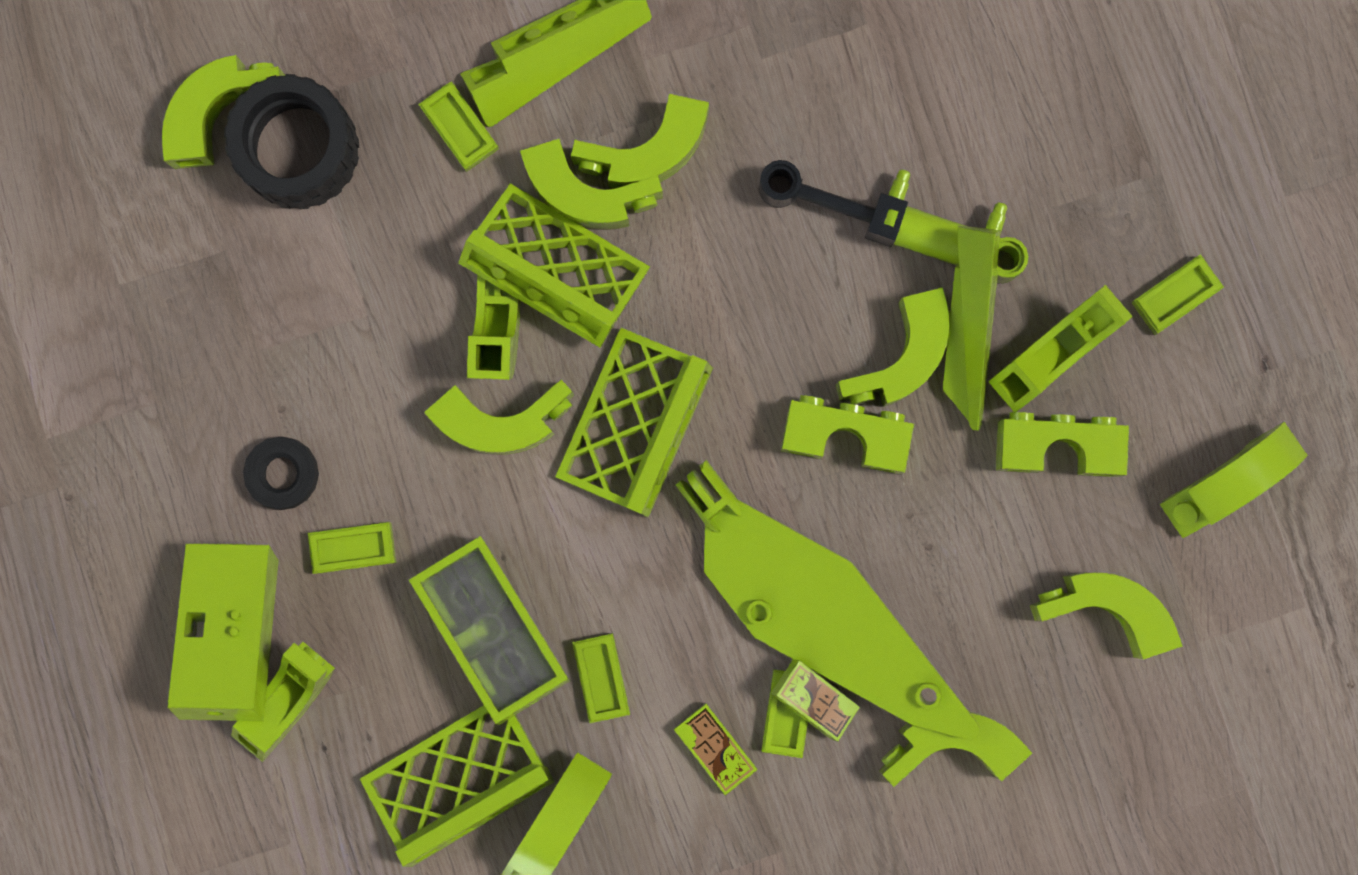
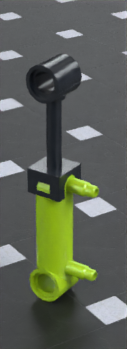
(893, 220)

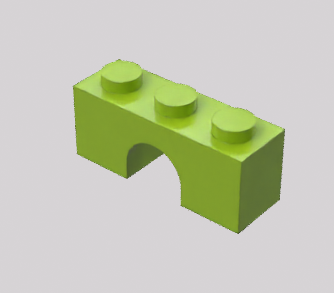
(883, 438)
(1098, 445)

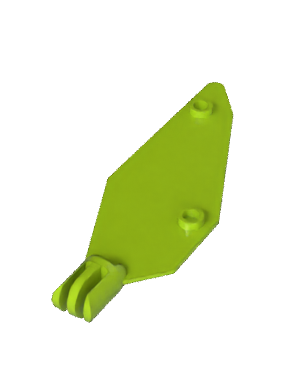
(817, 609)

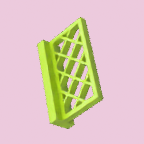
(540, 285)
(666, 436)
(465, 816)

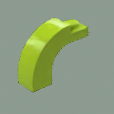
(199, 102)
(660, 156)
(580, 202)
(495, 334)
(927, 335)
(1060, 348)
(499, 435)
(1235, 482)
(1139, 612)
(288, 697)
(994, 746)
(559, 819)

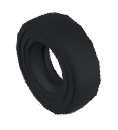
(260, 458)

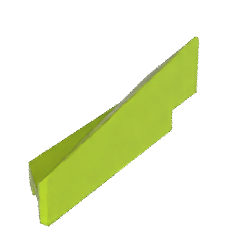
(549, 51)
(971, 321)

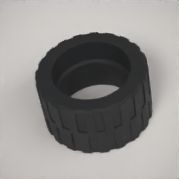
(262, 104)

